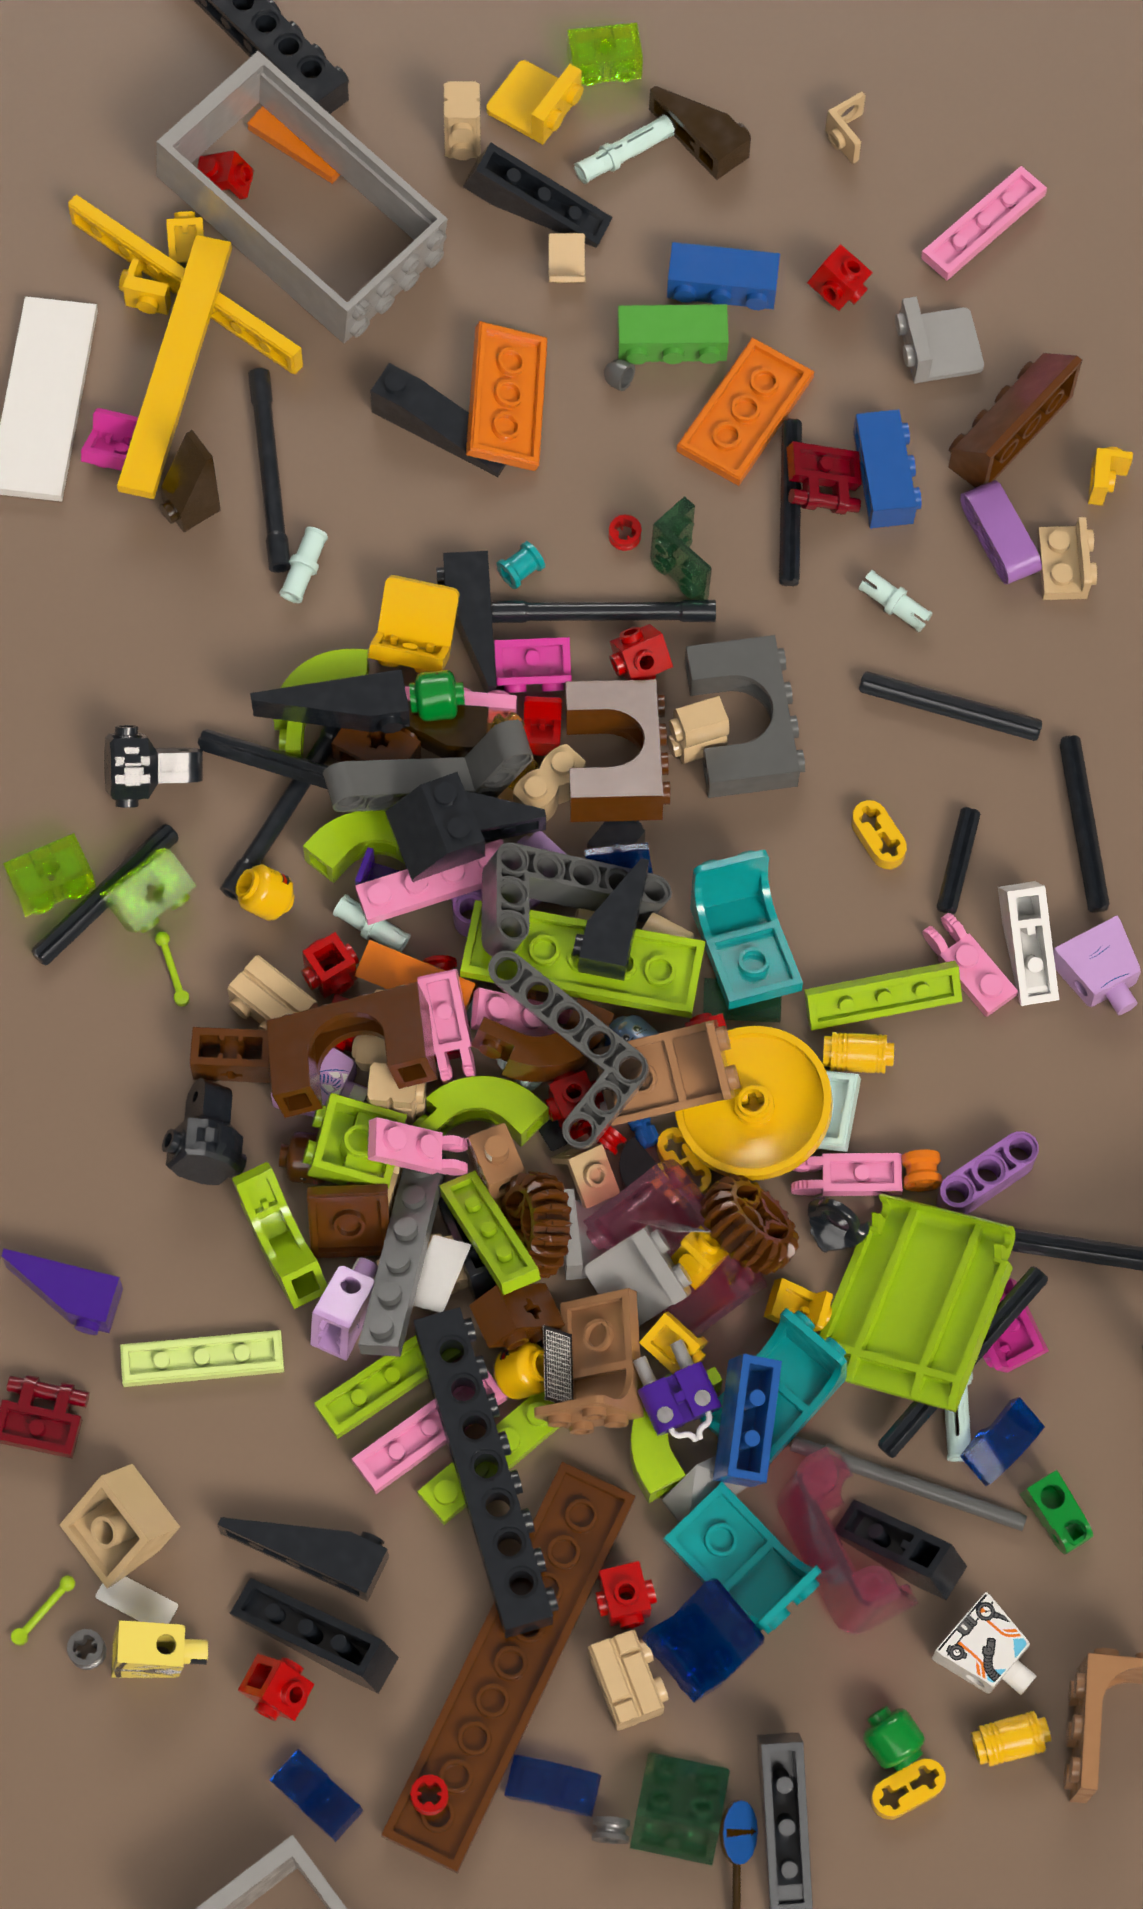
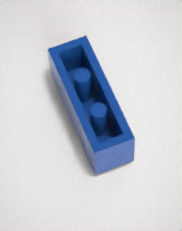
(723, 276)
(886, 468)
(747, 1420)

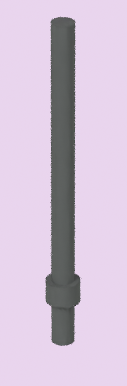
(917, 1486)

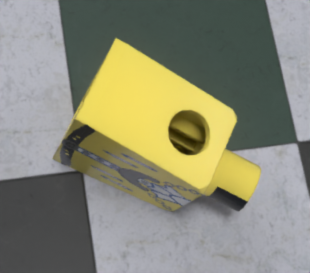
(137, 1653)

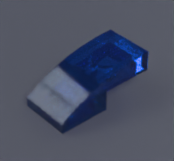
(1002, 1442)
(553, 1785)
(316, 1795)

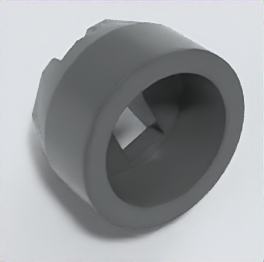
(619, 374)

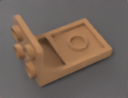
(684, 1071)
(603, 1367)
(1093, 1677)

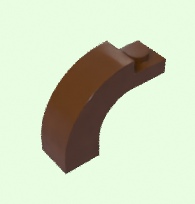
(535, 1056)

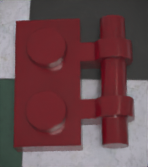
(826, 467)
(37, 1427)

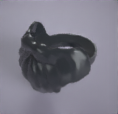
(830, 1229)

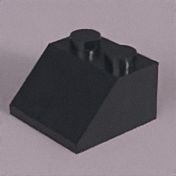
(436, 828)

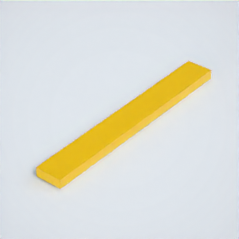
(167, 271)
(174, 367)

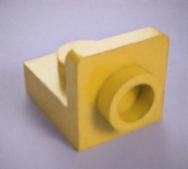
(182, 233)
(1104, 468)
(699, 1256)
(667, 1331)

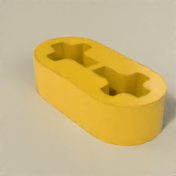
(885, 830)
(694, 1164)
(912, 1798)

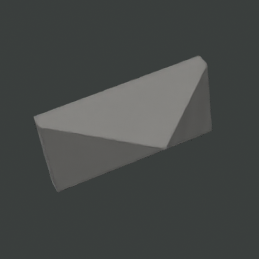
(694, 1489)

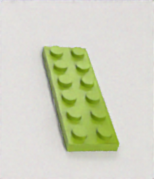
(658, 977)

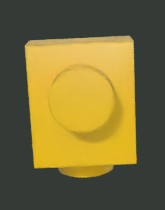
(142, 293)
(796, 1298)

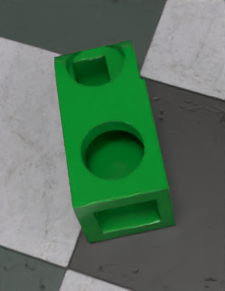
(1058, 1512)

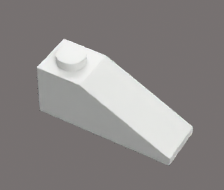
(1029, 941)

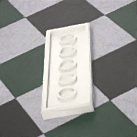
(44, 397)

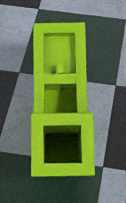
(320, 668)
(346, 841)
(485, 1100)
(279, 1235)
(651, 1455)

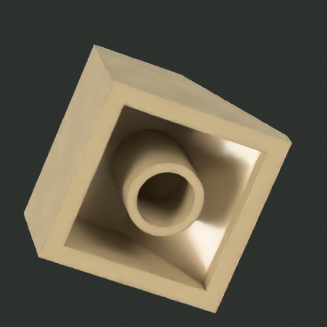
(119, 1524)

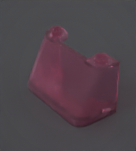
(673, 1196)
(852, 1597)

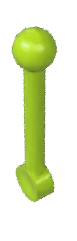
(181, 997)
(20, 1635)

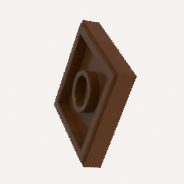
(348, 1220)

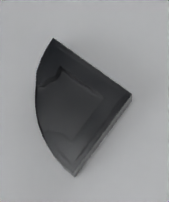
(634, 1162)

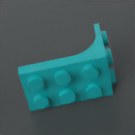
(742, 929)
(808, 1376)
(733, 1545)

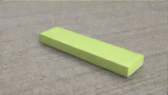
(202, 1358)

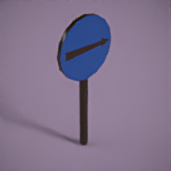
(738, 1841)

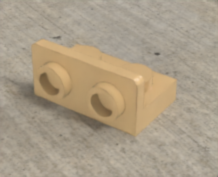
(1066, 561)

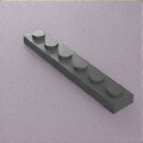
(401, 1263)

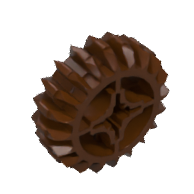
(540, 1218)
(749, 1224)

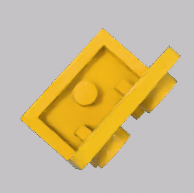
(535, 99)
(415, 624)

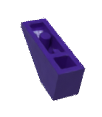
(76, 1293)

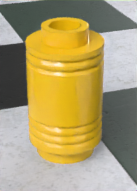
(857, 1052)
(1010, 1739)

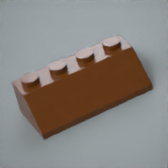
(1015, 418)

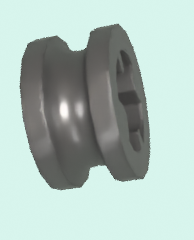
(92, 1660)
(610, 1830)

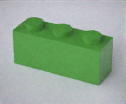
(672, 333)

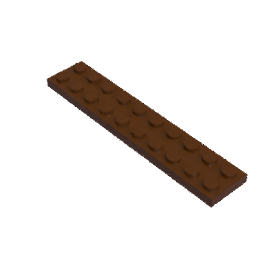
(509, 1675)

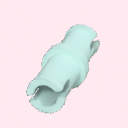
(303, 564)
(895, 601)
(381, 932)

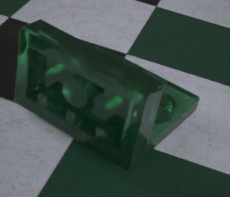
(673, 554)
(680, 1808)

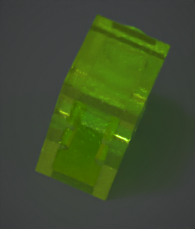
(606, 53)
(62, 860)
(128, 893)

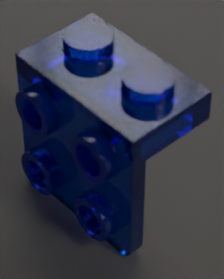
(704, 1640)

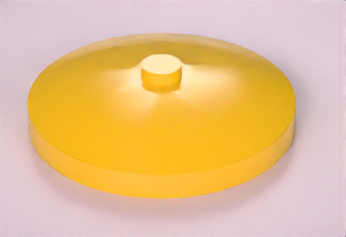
(775, 1113)

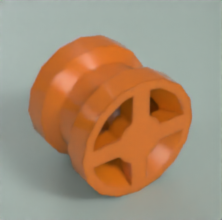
(921, 1170)

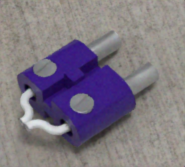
(679, 1397)

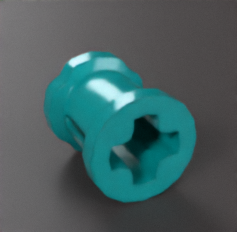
(520, 565)

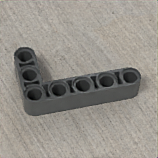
(382, 783)
(552, 877)
(579, 1038)

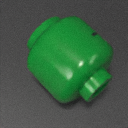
(436, 695)
(893, 1738)

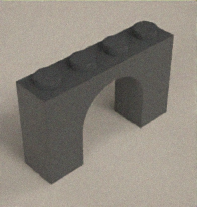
(754, 669)

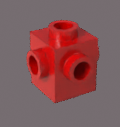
(840, 278)
(640, 653)
(329, 965)
(561, 1097)
(625, 1581)
(276, 1687)

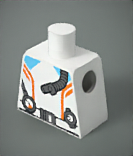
(986, 1649)

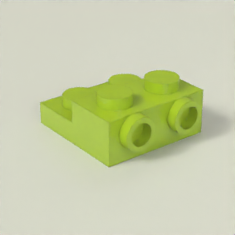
(342, 1143)

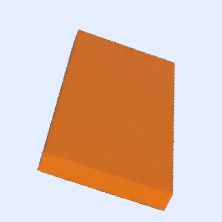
(506, 396)
(745, 411)

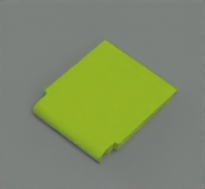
(920, 1300)

